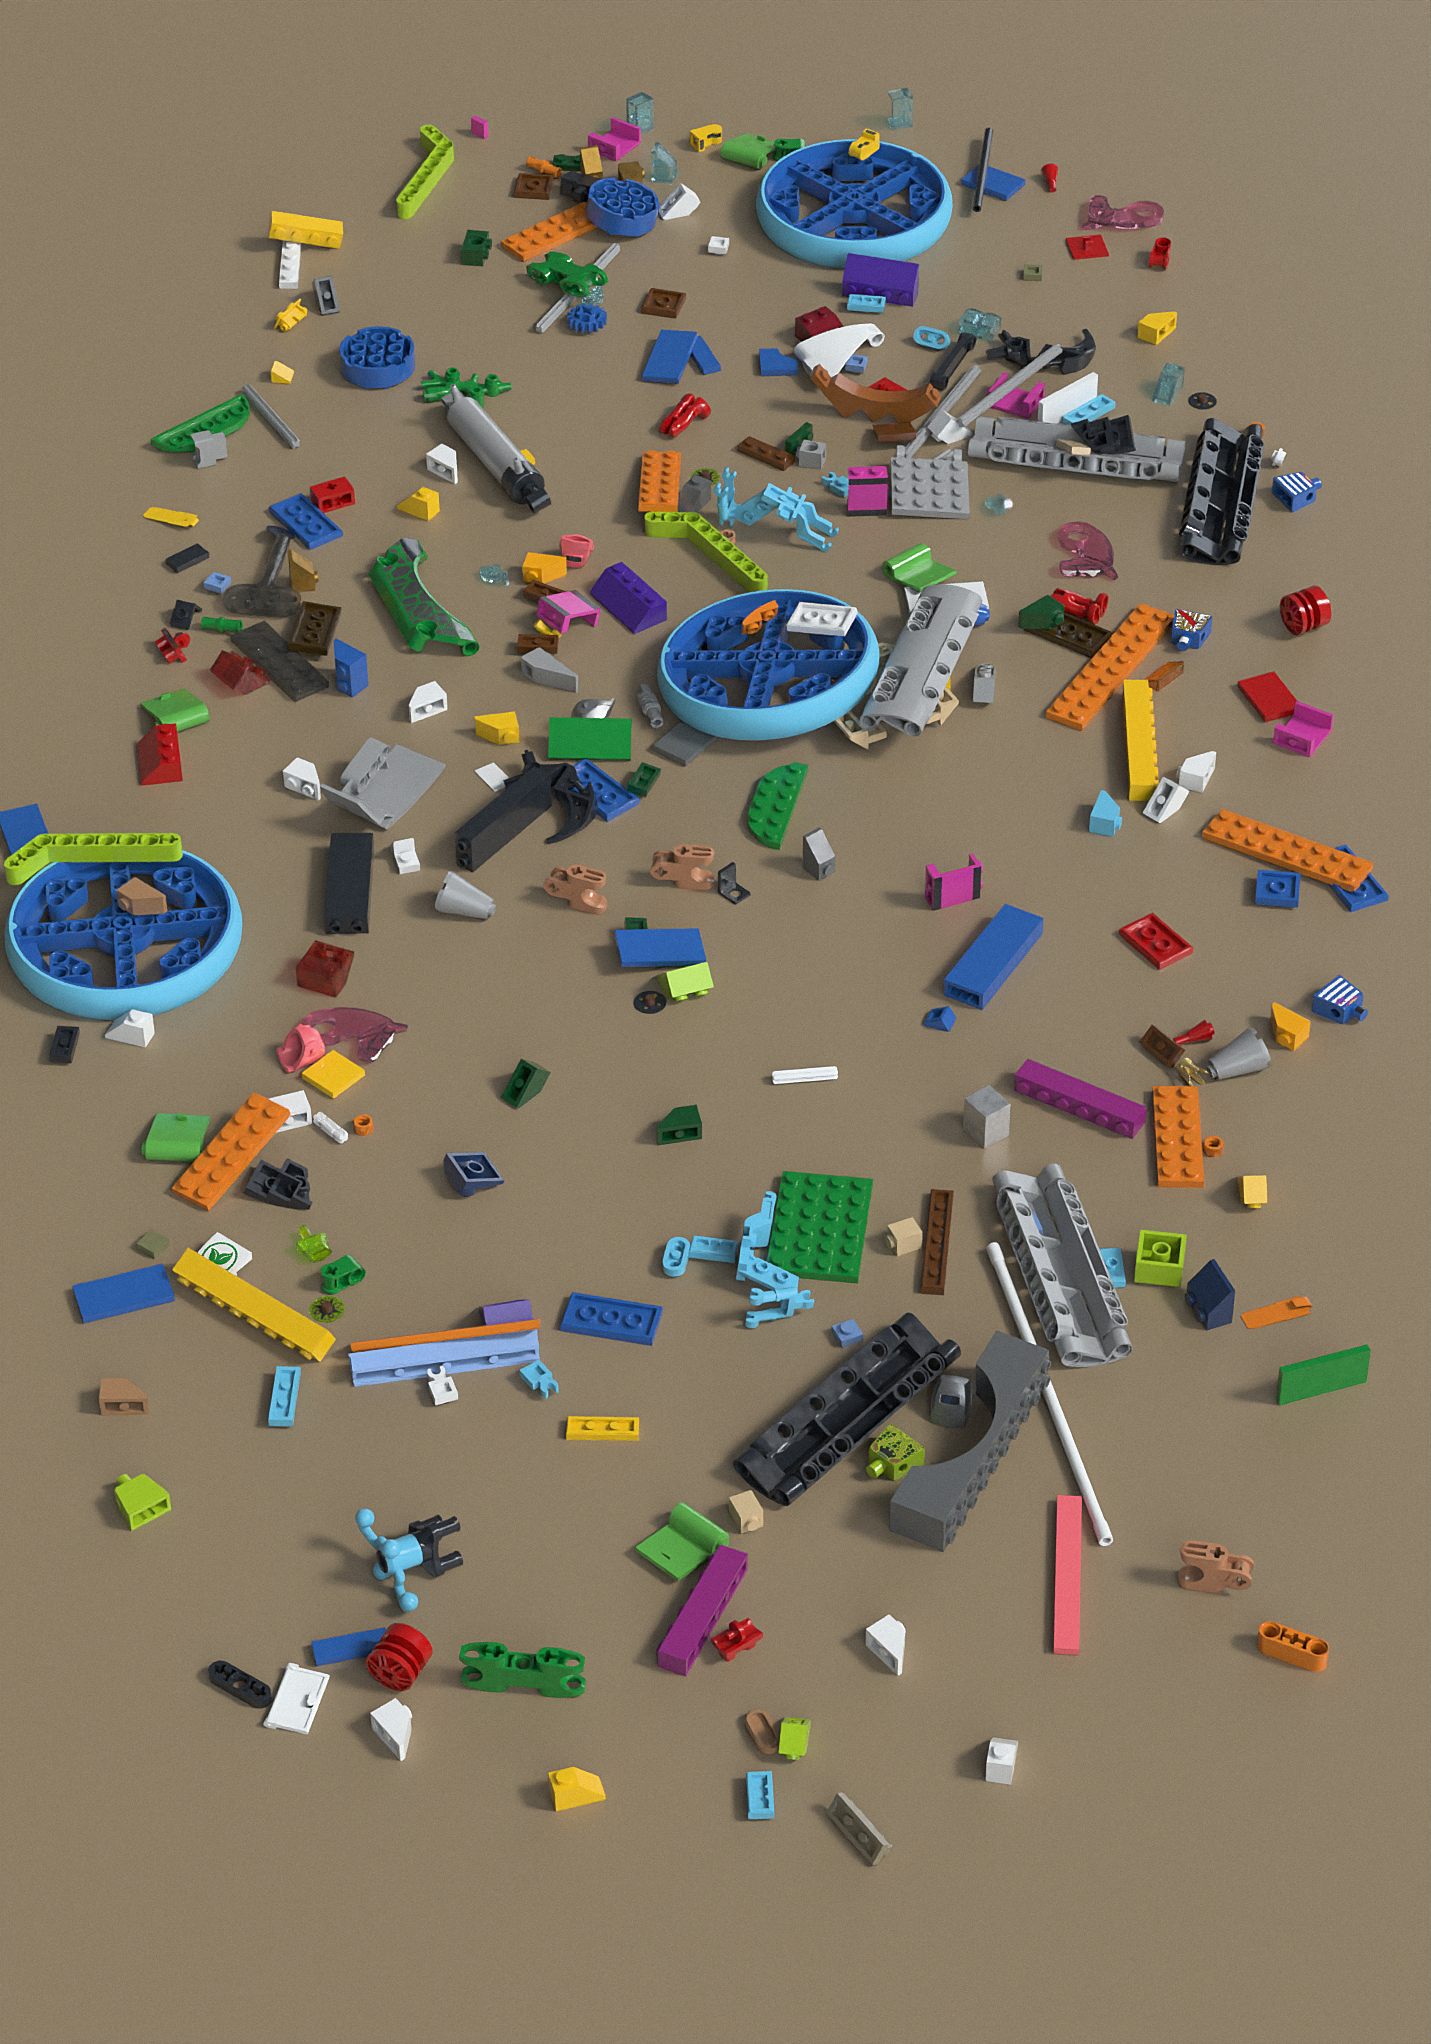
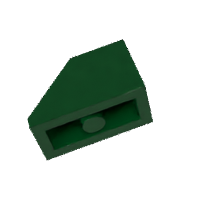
(1041, 614)
(525, 1083)
(680, 1126)

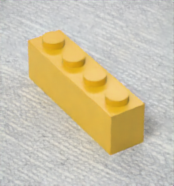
(305, 229)

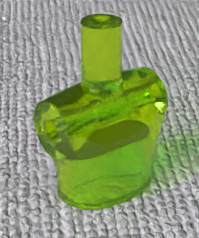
(313, 1246)

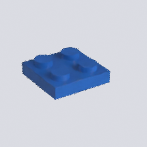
(1277, 888)

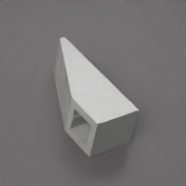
(546, 670)
(984, 683)

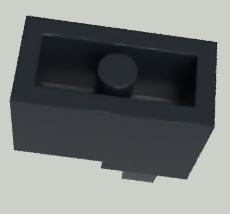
(577, 185)

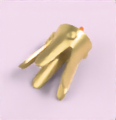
(1188, 1069)

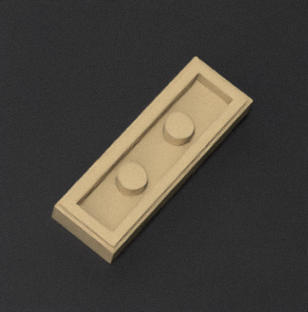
(1073, 447)

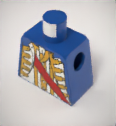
(1190, 629)

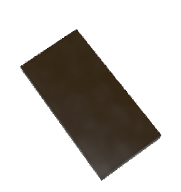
(314, 628)
(1075, 635)

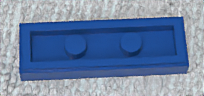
(704, 357)
(346, 1646)

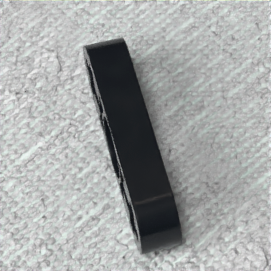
(245, 1693)

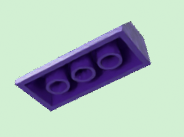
(881, 277)
(629, 598)

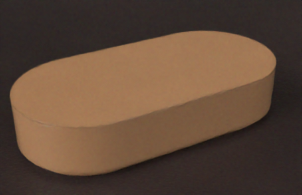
(762, 1731)

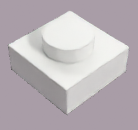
(718, 245)

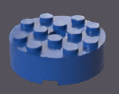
(622, 207)
(377, 357)

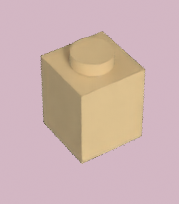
(904, 1236)
(746, 1511)

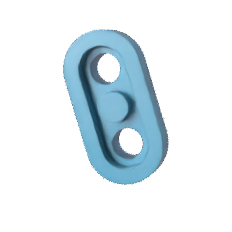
(932, 339)
(676, 1256)

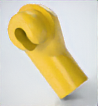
(544, 629)

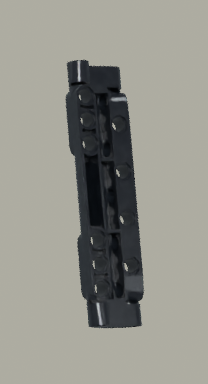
(1218, 496)
(844, 1411)

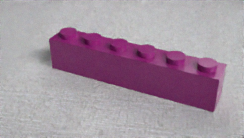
(1080, 1098)
(702, 1610)

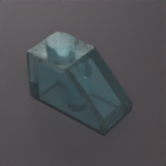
(663, 165)
(1169, 384)

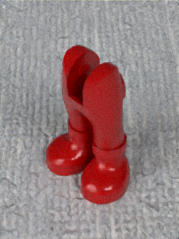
(683, 414)
(1082, 606)

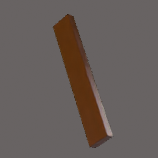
(937, 1242)

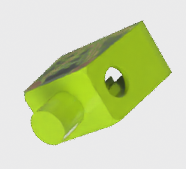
(894, 1454)

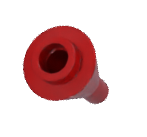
(1050, 174)
(1200, 1032)

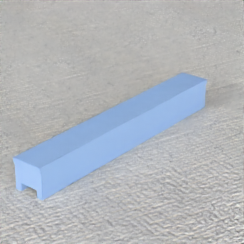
(453, 1355)

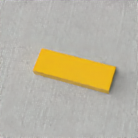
(602, 1428)

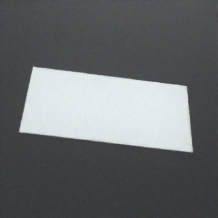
(492, 776)

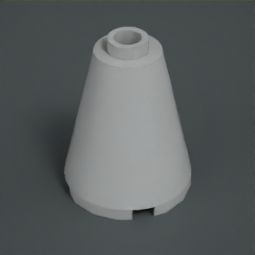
(463, 898)
(1240, 1057)

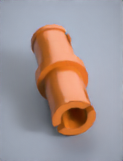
(543, 167)

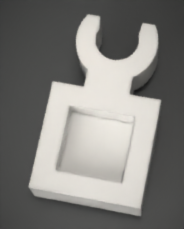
(441, 1387)

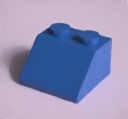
(350, 668)

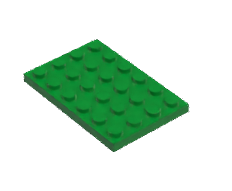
(820, 1226)

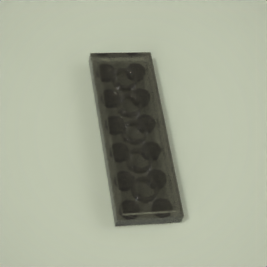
(283, 666)

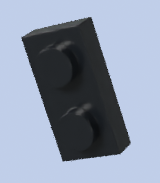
(64, 1044)

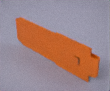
(1277, 1312)

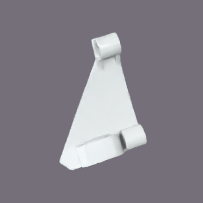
(836, 346)

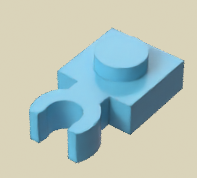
(836, 484)
(538, 1376)

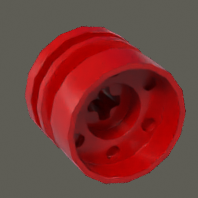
(1305, 610)
(399, 1657)

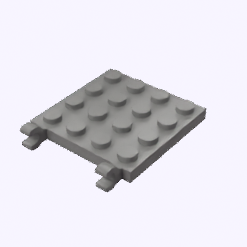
(929, 486)

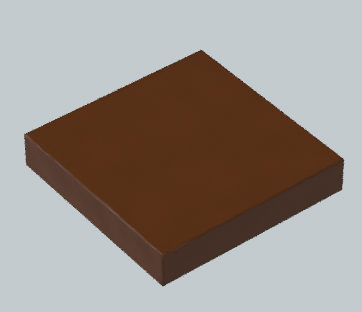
(534, 186)
(663, 303)
(894, 432)

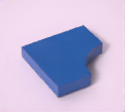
(774, 363)

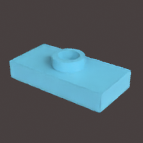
(866, 303)
(713, 1249)
(1114, 1264)
(760, 1795)

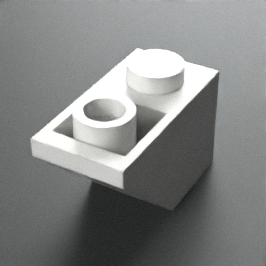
(302, 778)

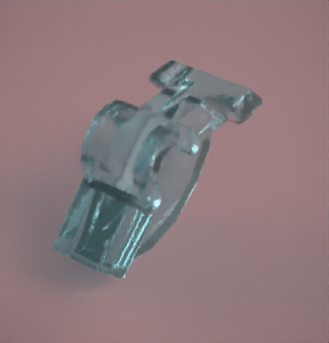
(595, 296)
(999, 503)
(494, 574)

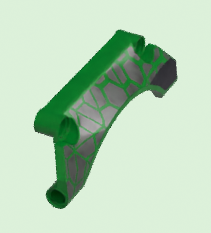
(410, 603)

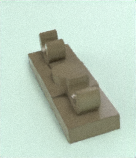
(858, 1829)

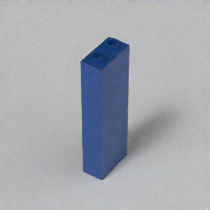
(993, 956)

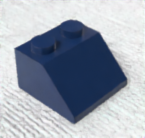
(1211, 1296)

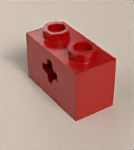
(332, 494)

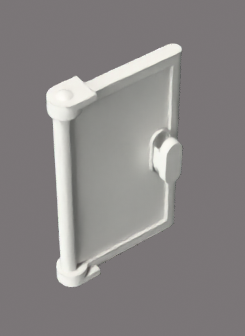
(297, 1692)

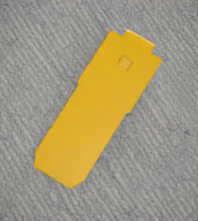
(171, 517)

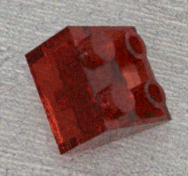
(239, 672)
(324, 968)

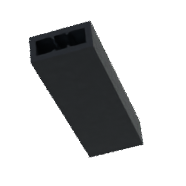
(503, 819)
(349, 883)

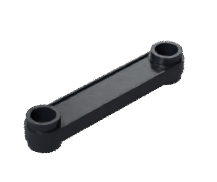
(940, 379)

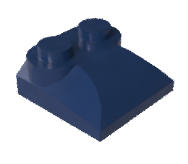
(470, 1171)

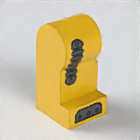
(705, 136)
(865, 145)

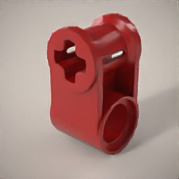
(1160, 253)

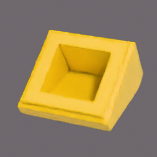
(281, 373)

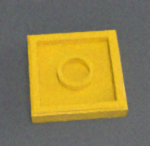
(333, 1074)

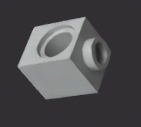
(811, 454)

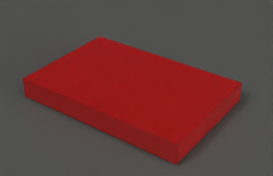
(1268, 696)
(1156, 941)

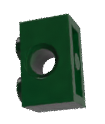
(476, 248)

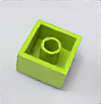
(1160, 1258)

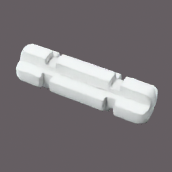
(330, 1127)

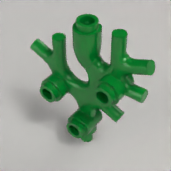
(440, 386)

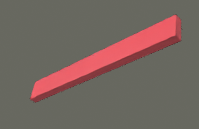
(1067, 1575)

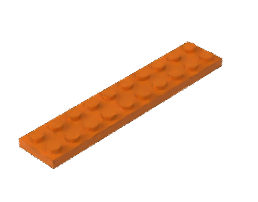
(1110, 667)

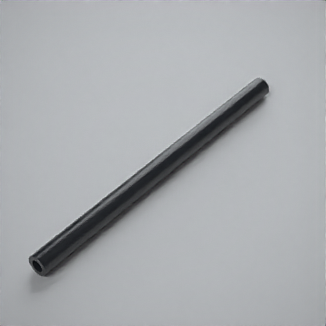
(982, 172)

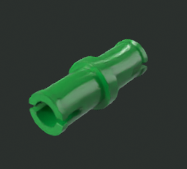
(221, 624)

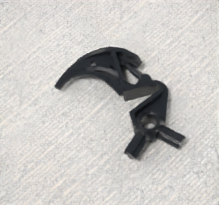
(1070, 360)
(576, 805)

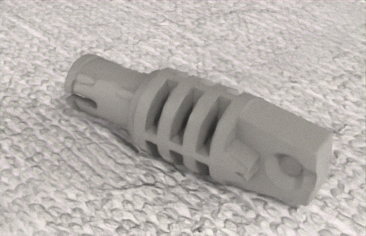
(650, 705)

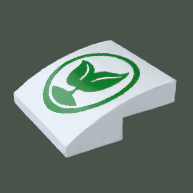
(225, 1253)

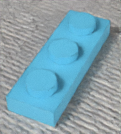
(1091, 410)
(284, 1396)

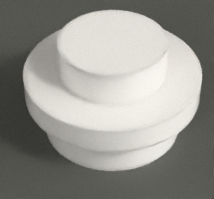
(1278, 457)

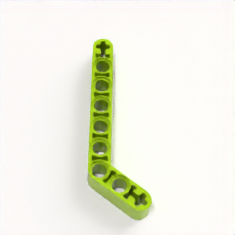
(429, 173)
(709, 541)
(91, 848)

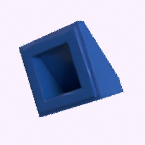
(940, 1018)

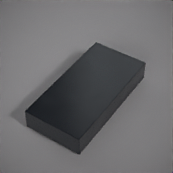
(187, 558)

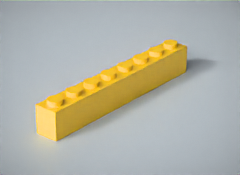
(1140, 747)
(254, 1305)

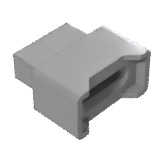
(208, 448)

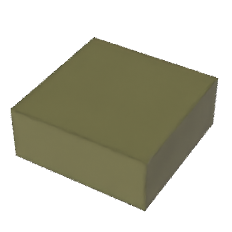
(1032, 272)
(152, 1244)

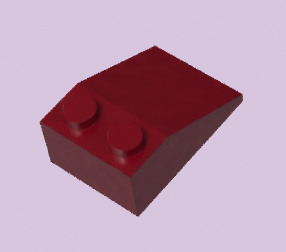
(816, 323)

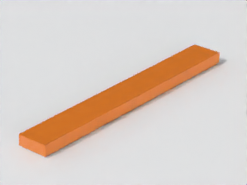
(444, 1335)

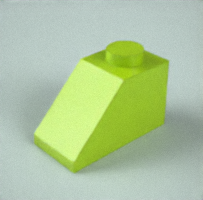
(794, 1737)

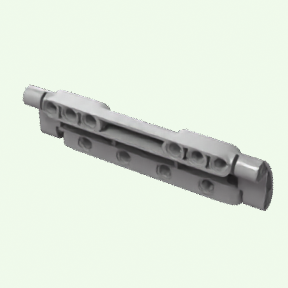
(1050, 456)
(924, 659)
(1063, 1268)

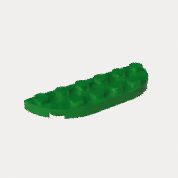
(222, 418)
(775, 803)

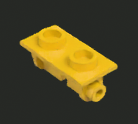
(286, 319)

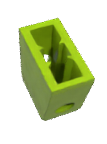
(140, 1500)

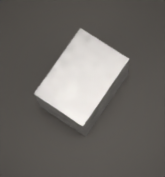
(986, 1116)

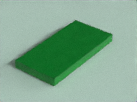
(590, 738)
(1323, 1374)

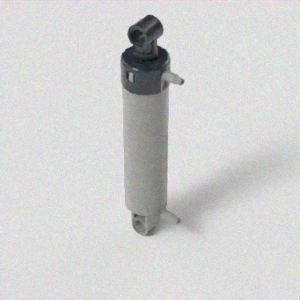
(496, 451)

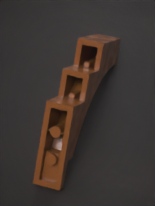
(851, 397)

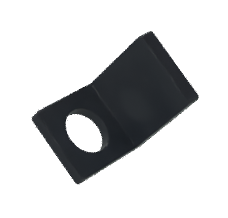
(183, 614)
(727, 884)

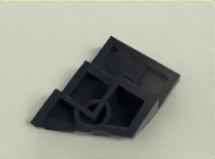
(1107, 435)
(280, 1187)

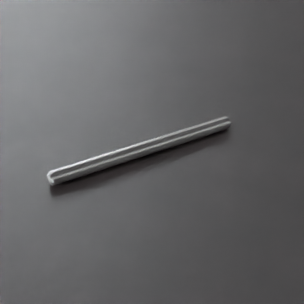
(567, 299)
(1009, 385)
(946, 405)

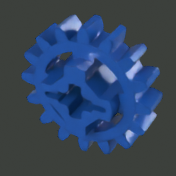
(587, 318)

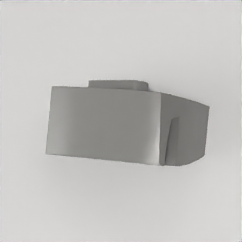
(383, 782)

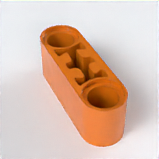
(1292, 1646)

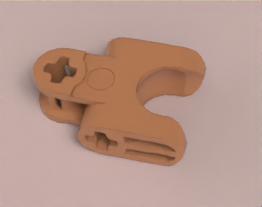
(682, 866)
(577, 886)
(1212, 1568)

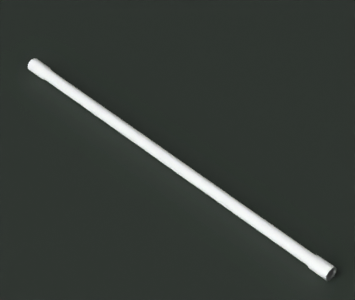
(1099, 1524)

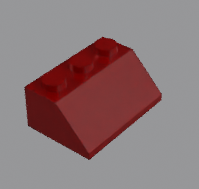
(160, 756)

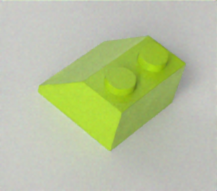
(686, 980)

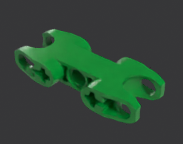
(571, 277)
(540, 1670)

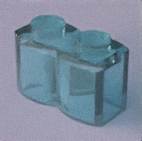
(980, 324)

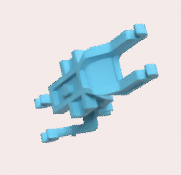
(788, 508)
(783, 1284)

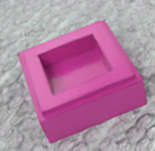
(479, 127)

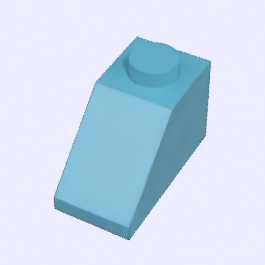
(1105, 816)

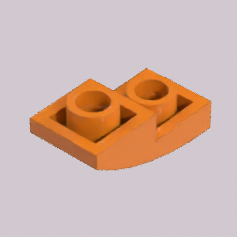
(754, 620)

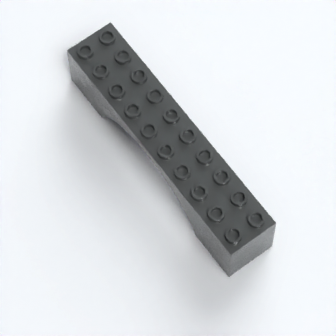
(938, 1496)

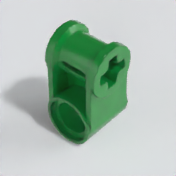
(787, 147)
(343, 1273)

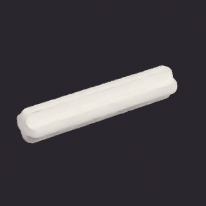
(804, 1075)

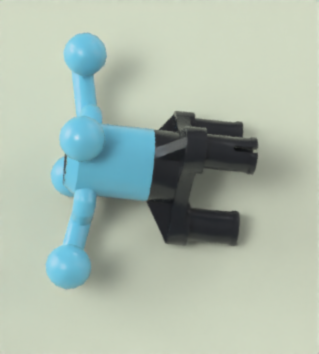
(415, 1548)

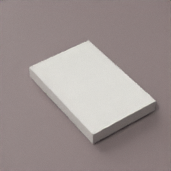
(822, 619)

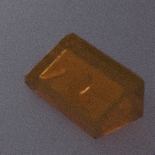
(1165, 675)

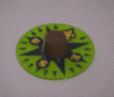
(707, 473)
(327, 1309)

